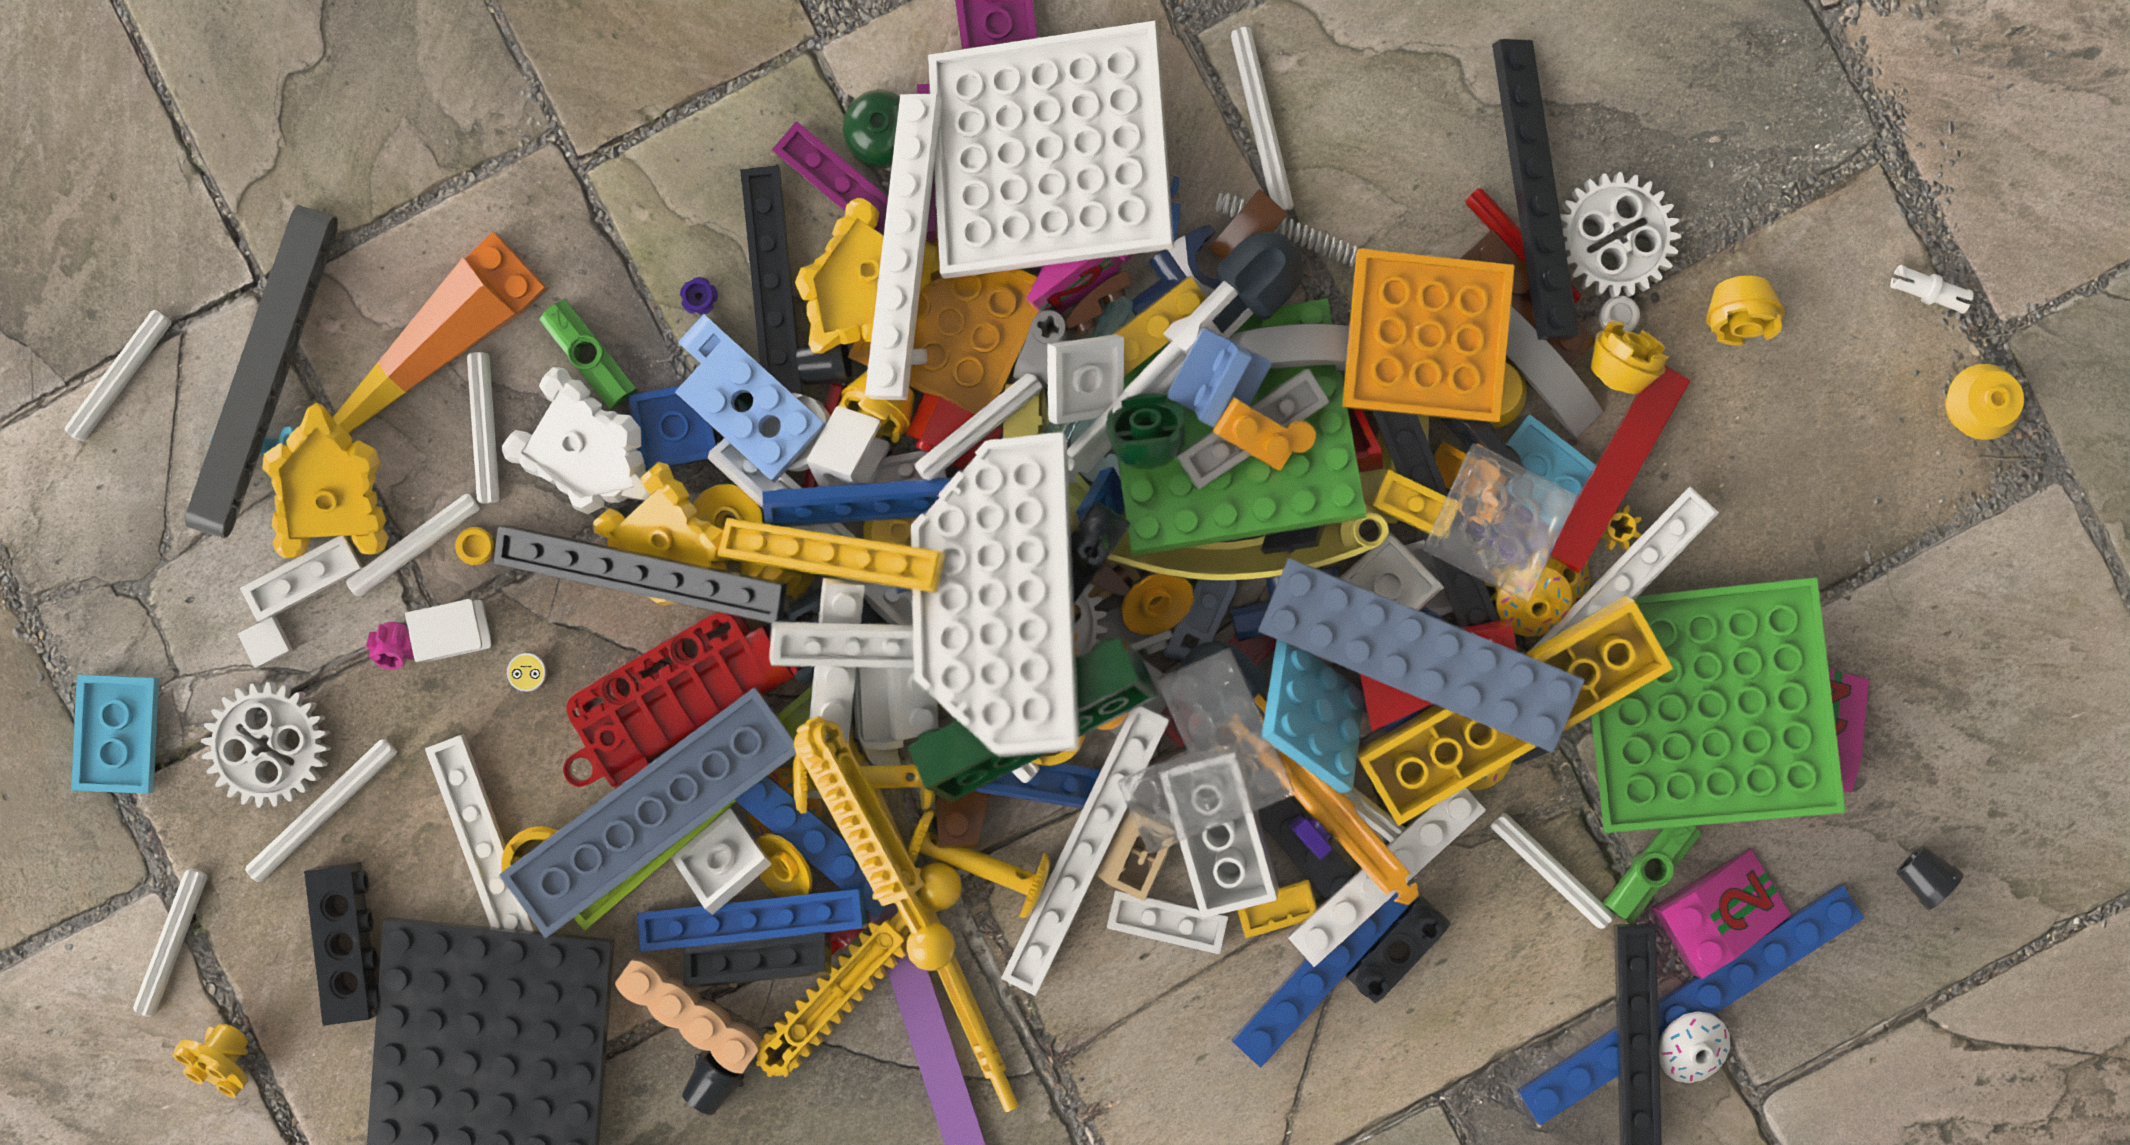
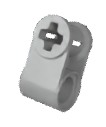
(1034, 353)

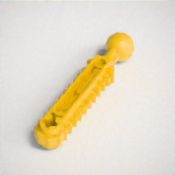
(871, 838)
(940, 892)

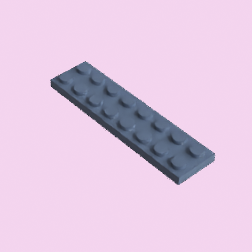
(1421, 655)
(649, 812)

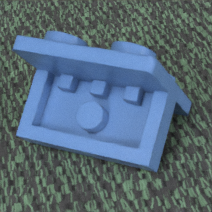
(1215, 374)

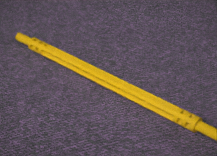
(961, 995)

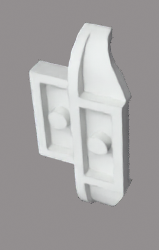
(889, 710)

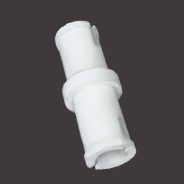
(1931, 289)

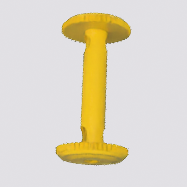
(878, 777)
(981, 864)

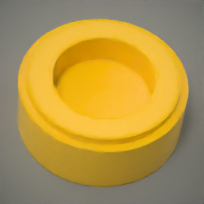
(475, 546)

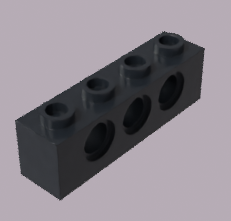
(331, 962)

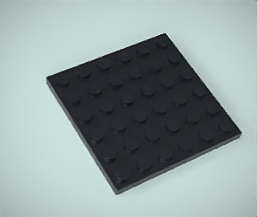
(489, 1036)

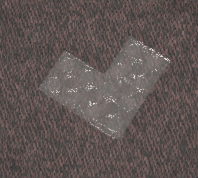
(1226, 762)

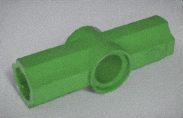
(573, 336)
(1634, 888)

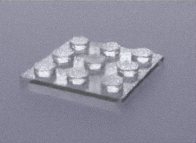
(1500, 522)

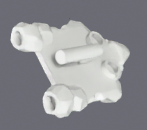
(581, 447)

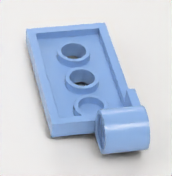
(730, 372)

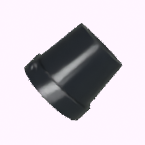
(825, 368)
(1929, 877)
(710, 1084)

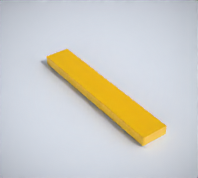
(832, 555)

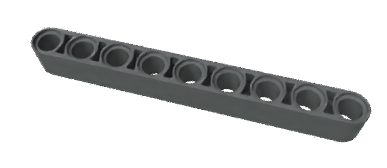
(261, 372)

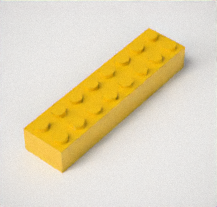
(1448, 752)

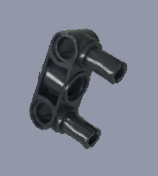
(1096, 537)
(1419, 928)

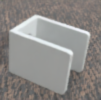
(847, 450)
(448, 630)

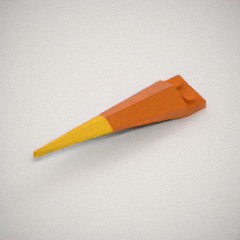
(470, 305)

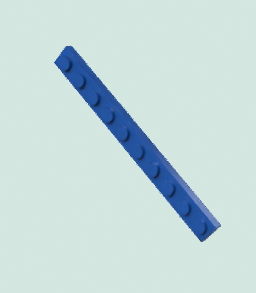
(1773, 953)

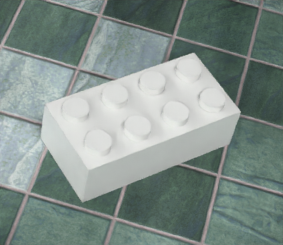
(1230, 866)

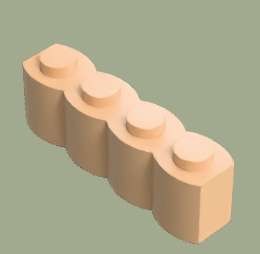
(698, 1020)

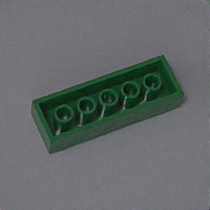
(1107, 686)

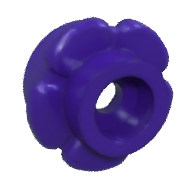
(695, 286)

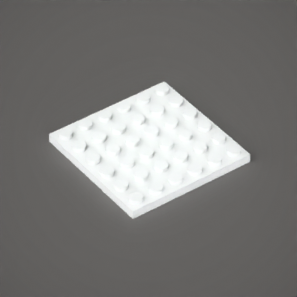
(1051, 151)

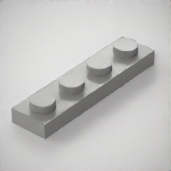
(1284, 405)

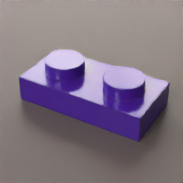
(1311, 834)

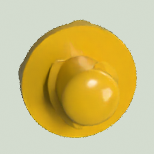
(215, 1059)

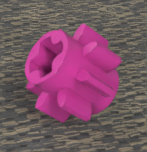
(390, 645)

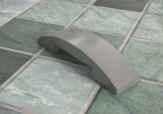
(1298, 344)
(1550, 376)

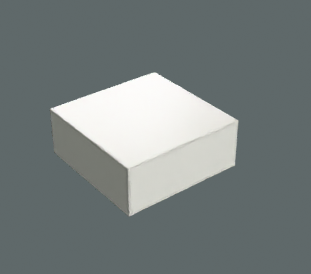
(265, 642)

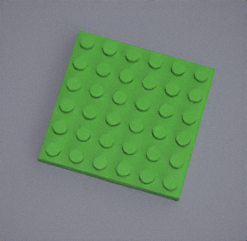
(1251, 496)
(1734, 724)

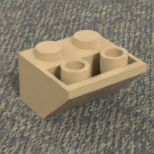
(1128, 862)

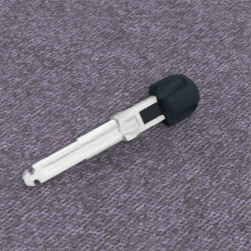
(1253, 279)

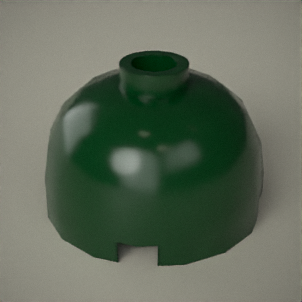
(871, 127)
(1146, 430)

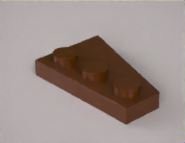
(961, 820)

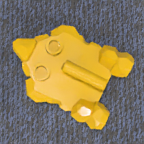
(846, 279)
(324, 487)
(663, 525)

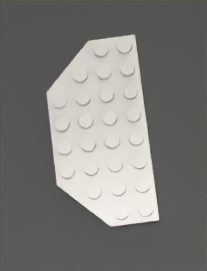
(1002, 620)

